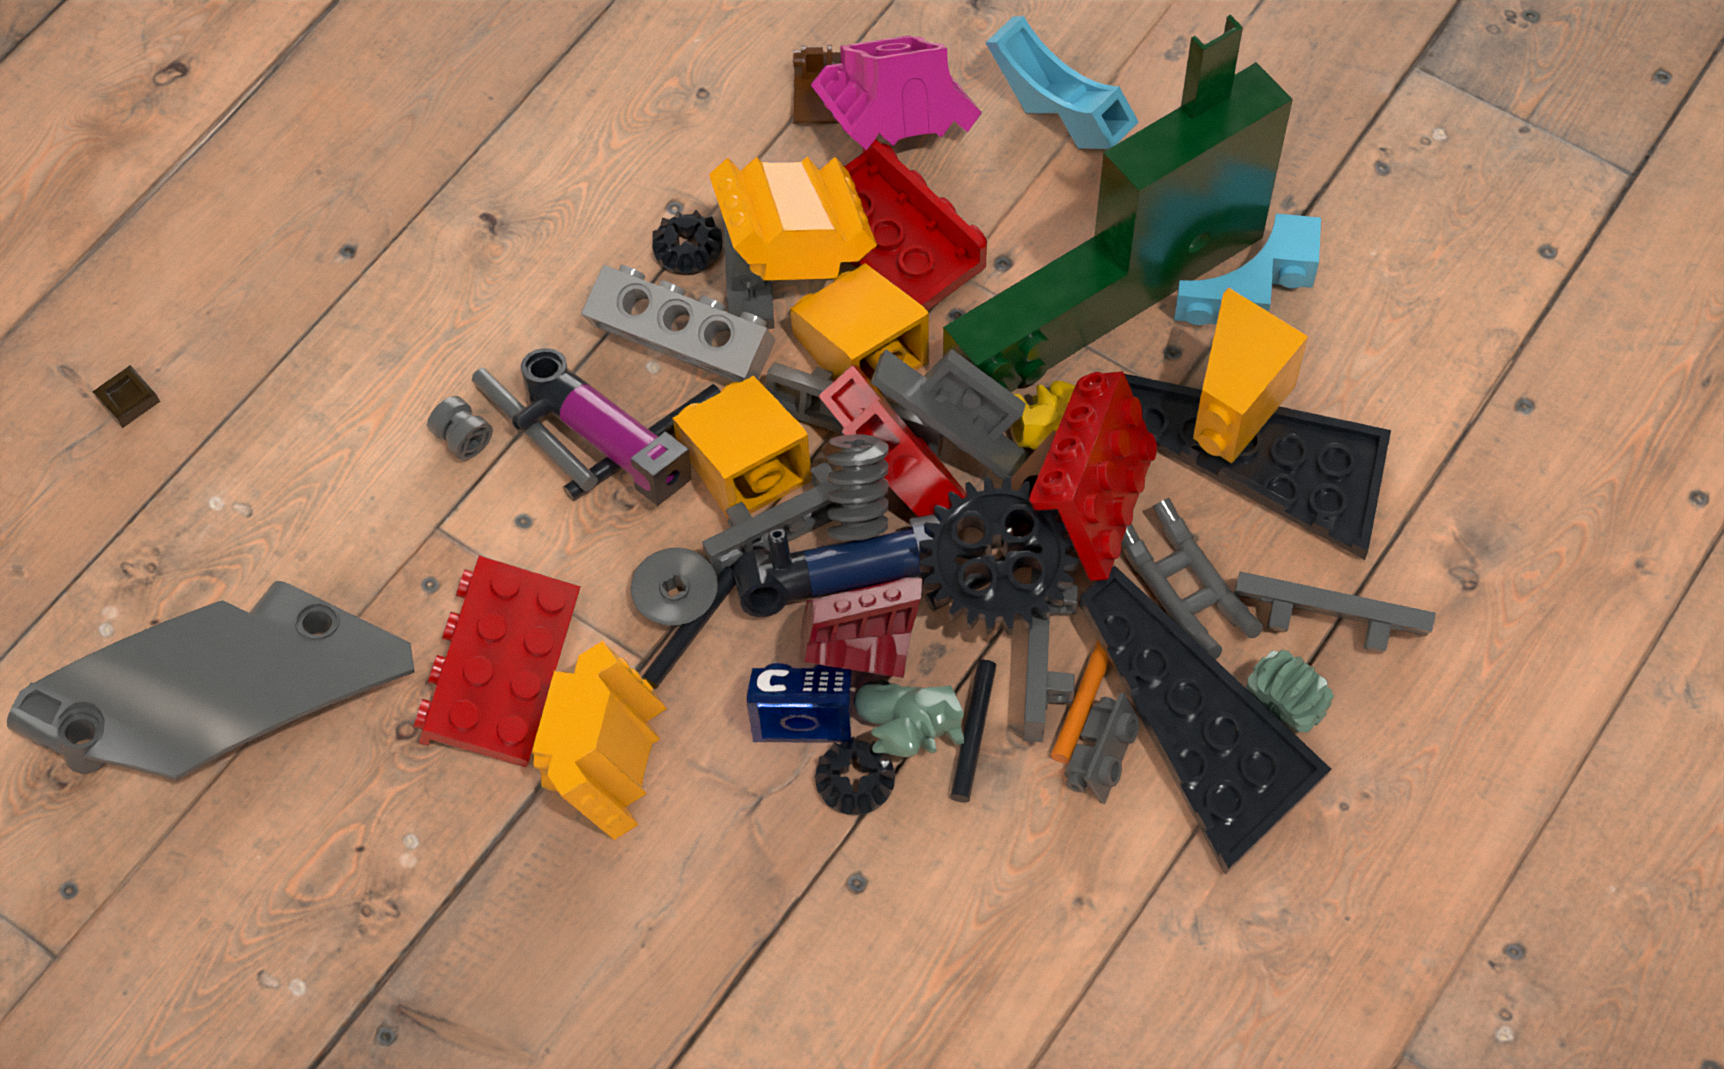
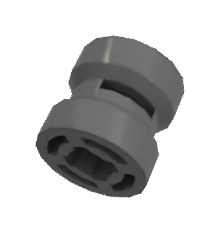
(456, 424)

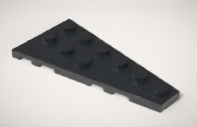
(1298, 464)
(1217, 739)

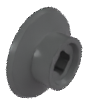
(663, 573)

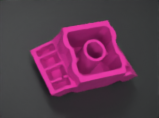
(894, 90)

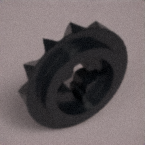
(687, 257)
(873, 788)

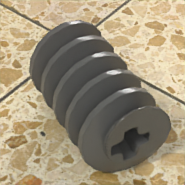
(861, 487)

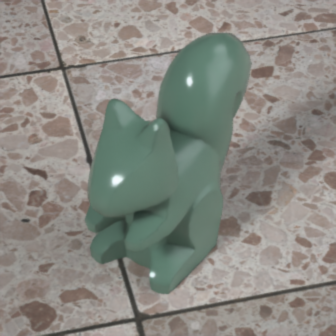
(909, 716)

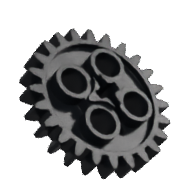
(1005, 597)

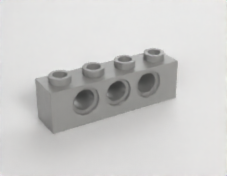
(617, 292)

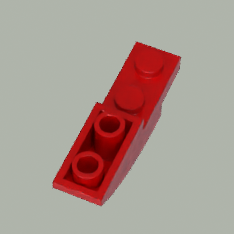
(912, 466)

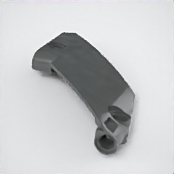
(206, 683)

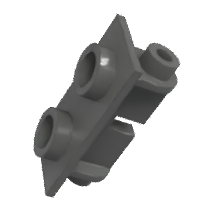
(1112, 728)

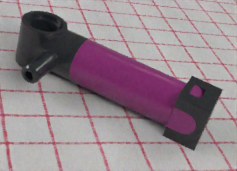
(655, 462)

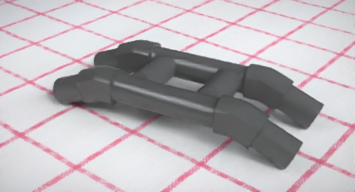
(1187, 554)

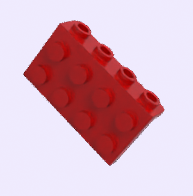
(917, 234)
(1097, 468)
(498, 661)

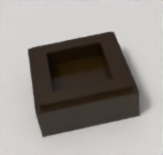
(126, 396)

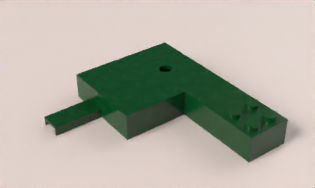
(1166, 213)

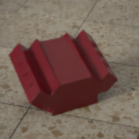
(862, 627)

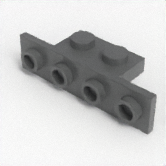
(960, 405)

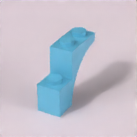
(1091, 111)
(1286, 260)

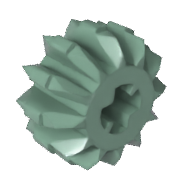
(1290, 690)

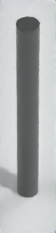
(537, 432)

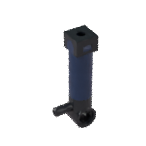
(776, 576)

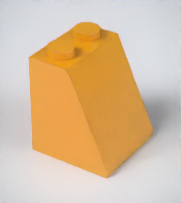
(858, 321)
(1247, 375)
(745, 446)

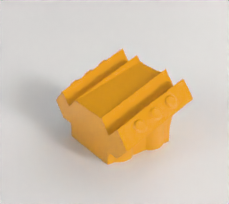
(792, 217)
(598, 737)

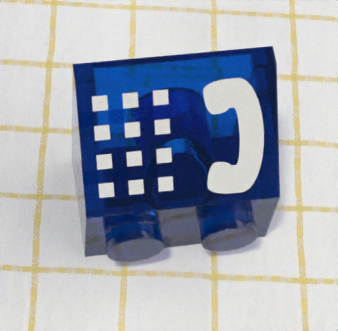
(800, 704)

